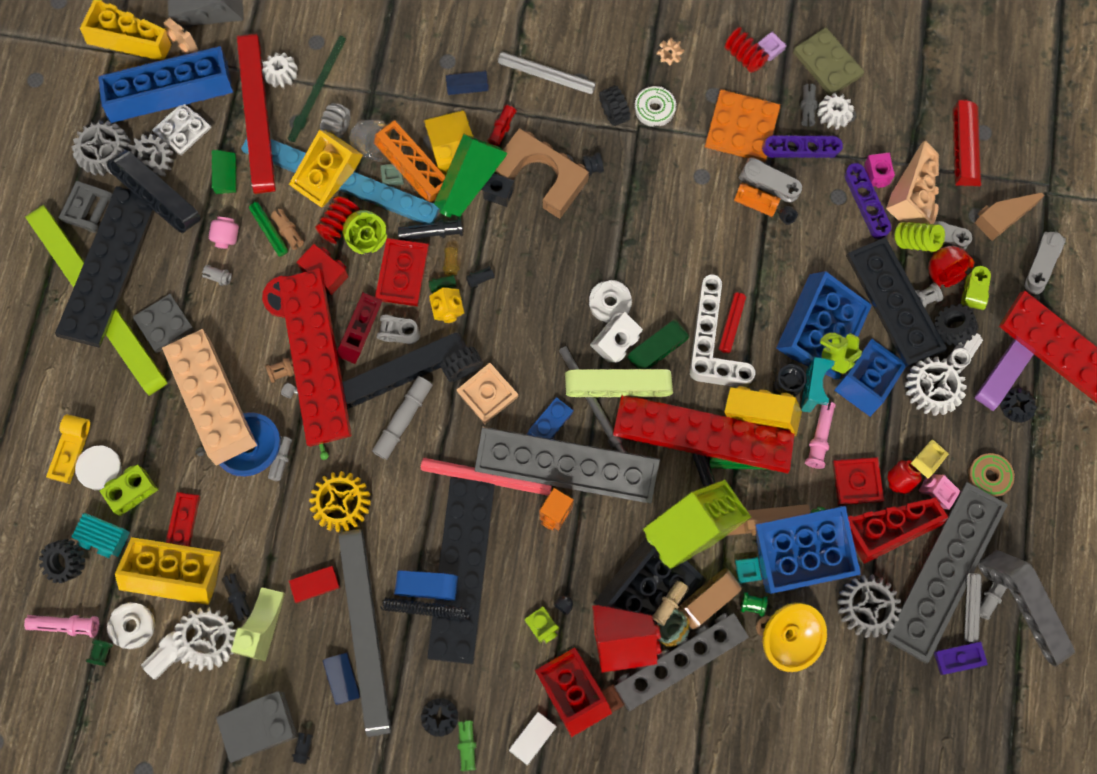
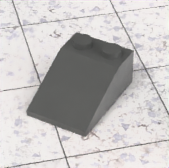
(257, 726)

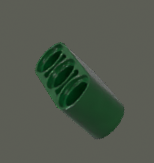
(659, 345)

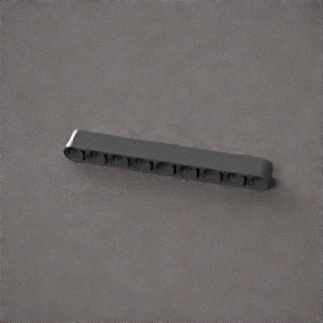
(364, 633)

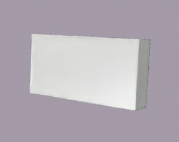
(532, 738)

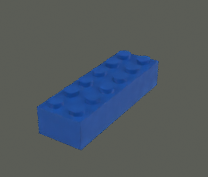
(165, 84)

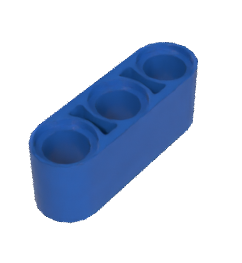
(426, 585)

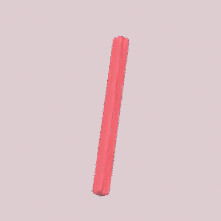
(468, 473)

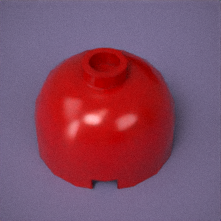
(949, 265)

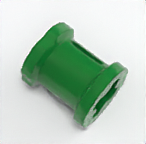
(753, 604)

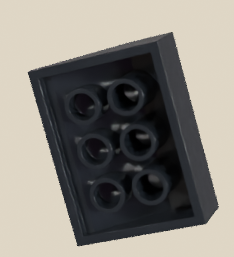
(646, 581)

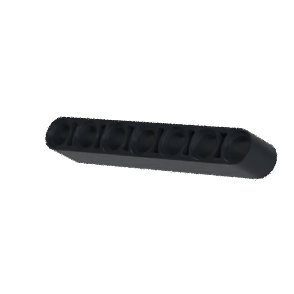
(400, 370)

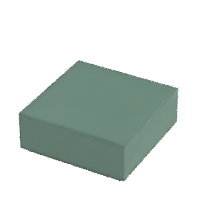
(391, 175)

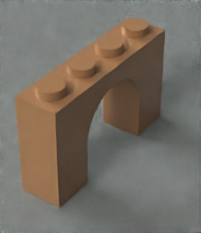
(571, 178)

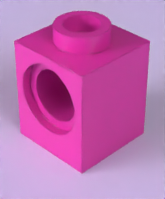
(883, 163)

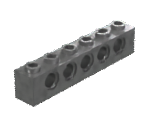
(733, 634)

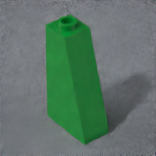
(467, 174)

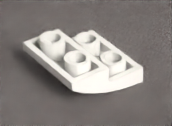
(181, 129)

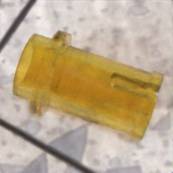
(451, 263)

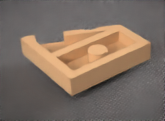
(185, 39)

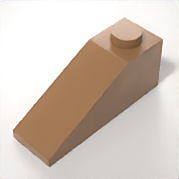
(1003, 214)

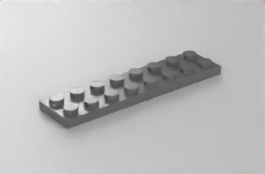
(566, 465)
(945, 572)

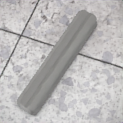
(973, 602)

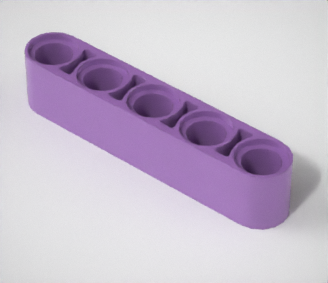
(1003, 375)

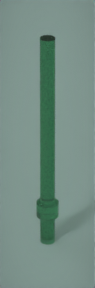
(300, 121)

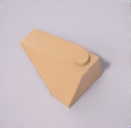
(915, 192)

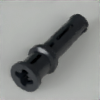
(441, 229)

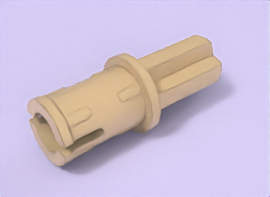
(670, 602)

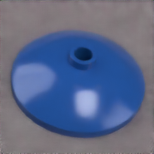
(267, 448)

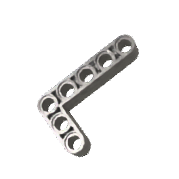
(1033, 603)

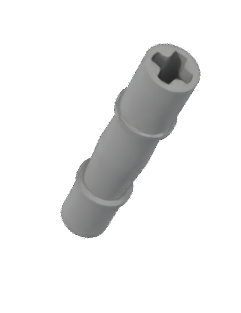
(402, 418)

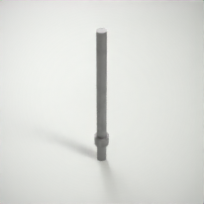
(615, 442)

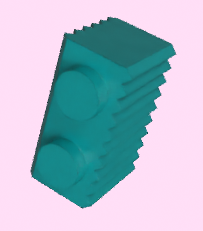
(101, 535)

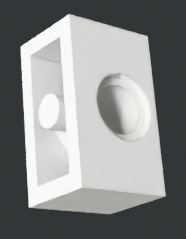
(605, 341)

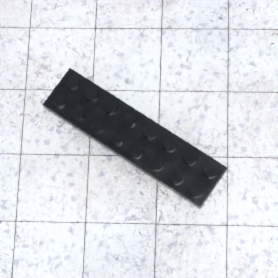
(105, 269)
(465, 556)

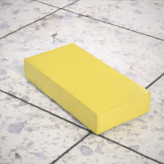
(930, 458)

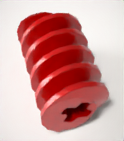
(745, 51)
(335, 218)

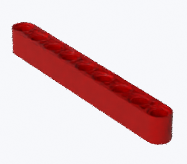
(256, 114)

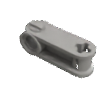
(770, 180)
(1044, 262)

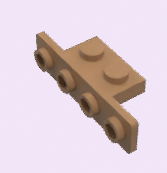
(767, 515)

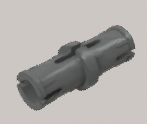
(808, 105)

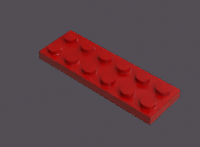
(1053, 342)

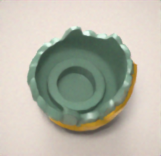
(675, 629)

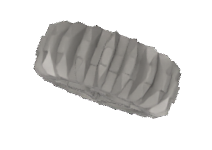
(94, 142)
(868, 597)

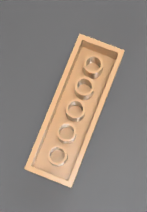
(209, 397)

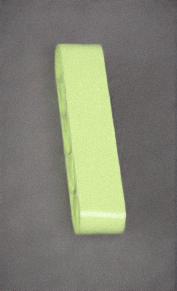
(619, 382)

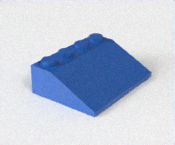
(822, 309)
(806, 550)

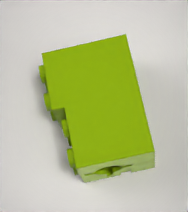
(696, 523)

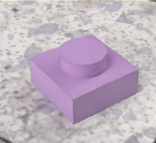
(772, 46)

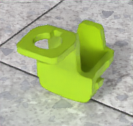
(841, 350)

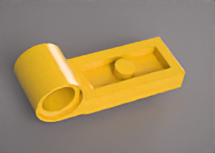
(69, 448)

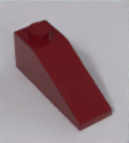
(359, 328)

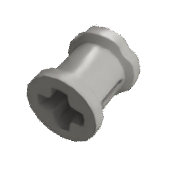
(930, 294)

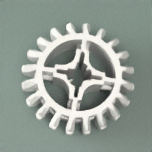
(952, 397)
(198, 622)

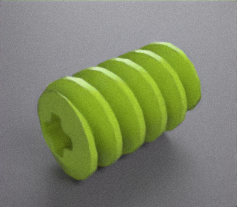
(919, 236)

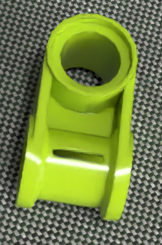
(976, 288)

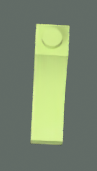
(256, 634)

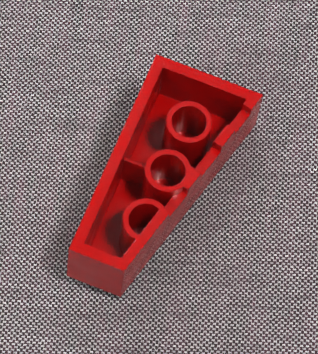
(887, 529)

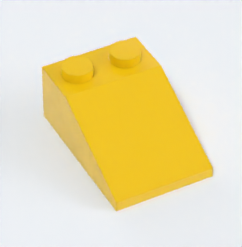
(445, 135)
(325, 167)

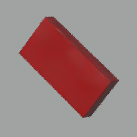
(314, 584)

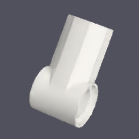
(964, 352)
(161, 658)

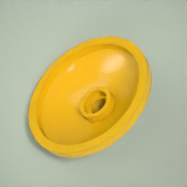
(802, 643)

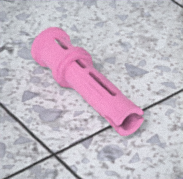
(819, 444)
(72, 625)

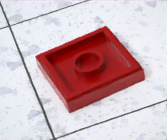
(858, 481)

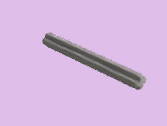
(546, 72)

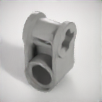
(953, 234)
(393, 330)

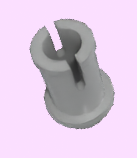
(223, 277)

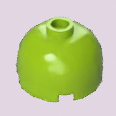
(364, 232)

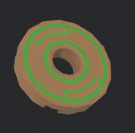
(997, 464)

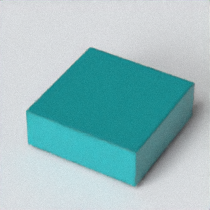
(748, 570)

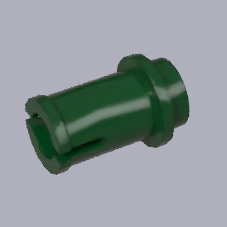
(444, 282)

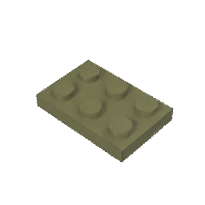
(828, 62)

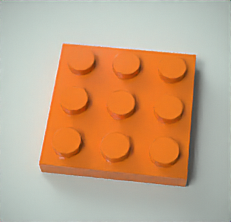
(741, 125)

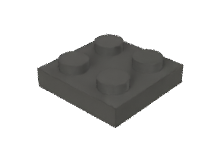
(163, 323)

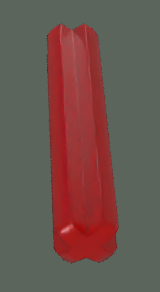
(732, 322)

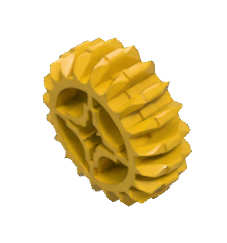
(346, 496)

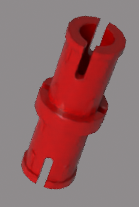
(501, 125)

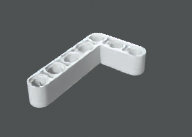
(708, 339)

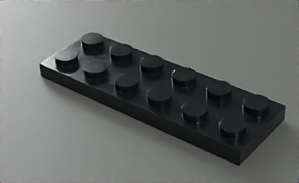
(896, 302)

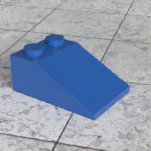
(871, 378)

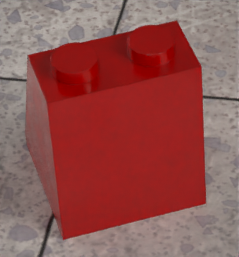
(625, 639)

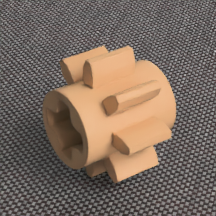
(670, 45)

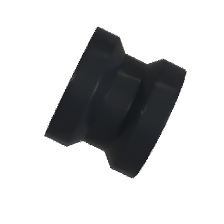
(593, 163)

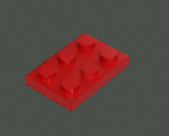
(402, 272)

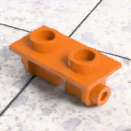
(757, 199)

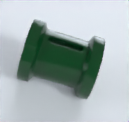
(99, 652)

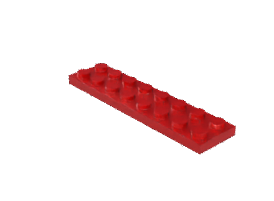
(314, 358)
(704, 433)

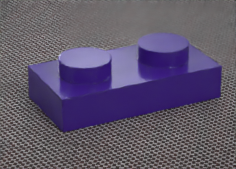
(960, 658)

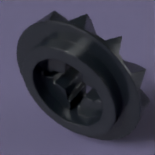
(1016, 414)
(448, 709)

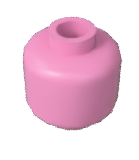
(223, 232)

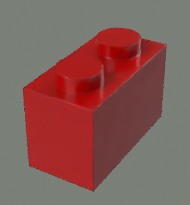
(333, 271)

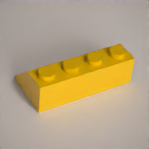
(168, 570)

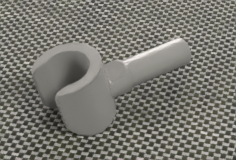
(288, 390)

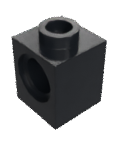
(499, 197)

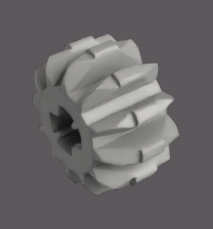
(335, 119)

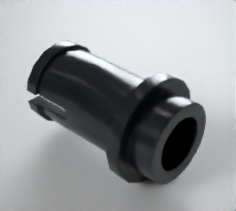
(479, 277)
(302, 750)

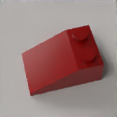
(572, 692)

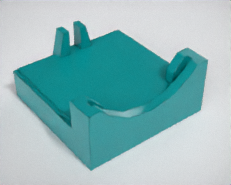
(813, 389)

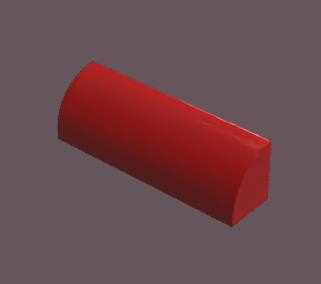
(966, 144)

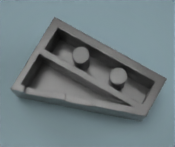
(205, 11)

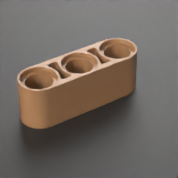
(710, 598)

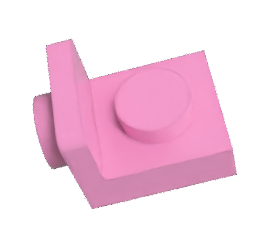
(941, 488)

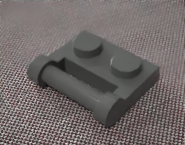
(79, 203)

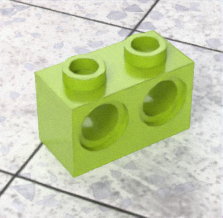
(131, 495)

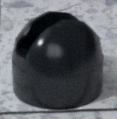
(788, 210)
(564, 604)

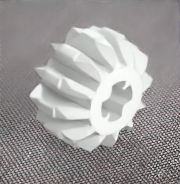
(279, 70)
(835, 111)

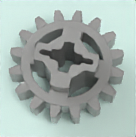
(158, 152)

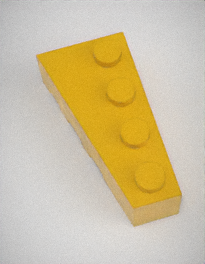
(122, 32)

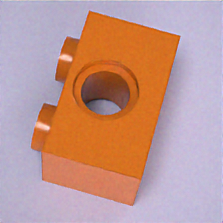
(555, 510)

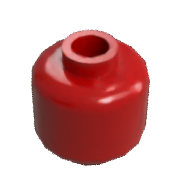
(903, 477)

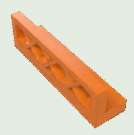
(403, 163)

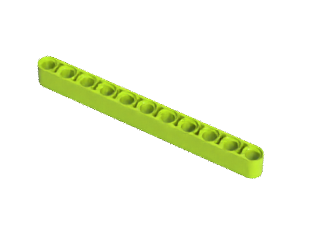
(118, 331)

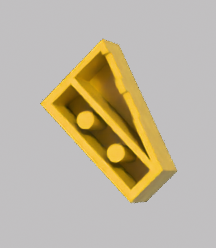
(764, 408)

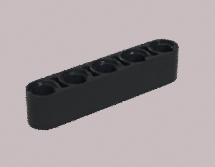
(153, 191)

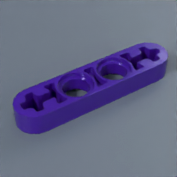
(802, 146)
(870, 200)

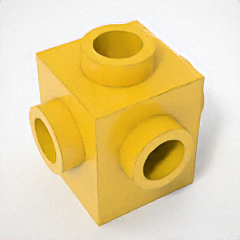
(446, 305)

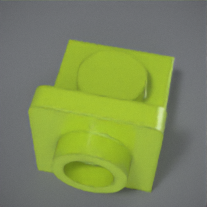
(542, 625)

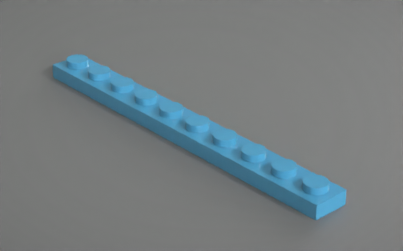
(362, 187)

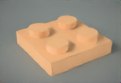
(487, 393)

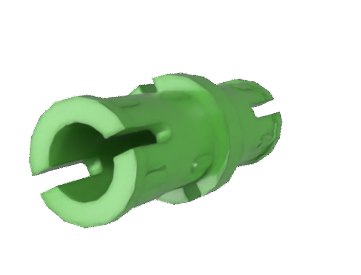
(466, 746)

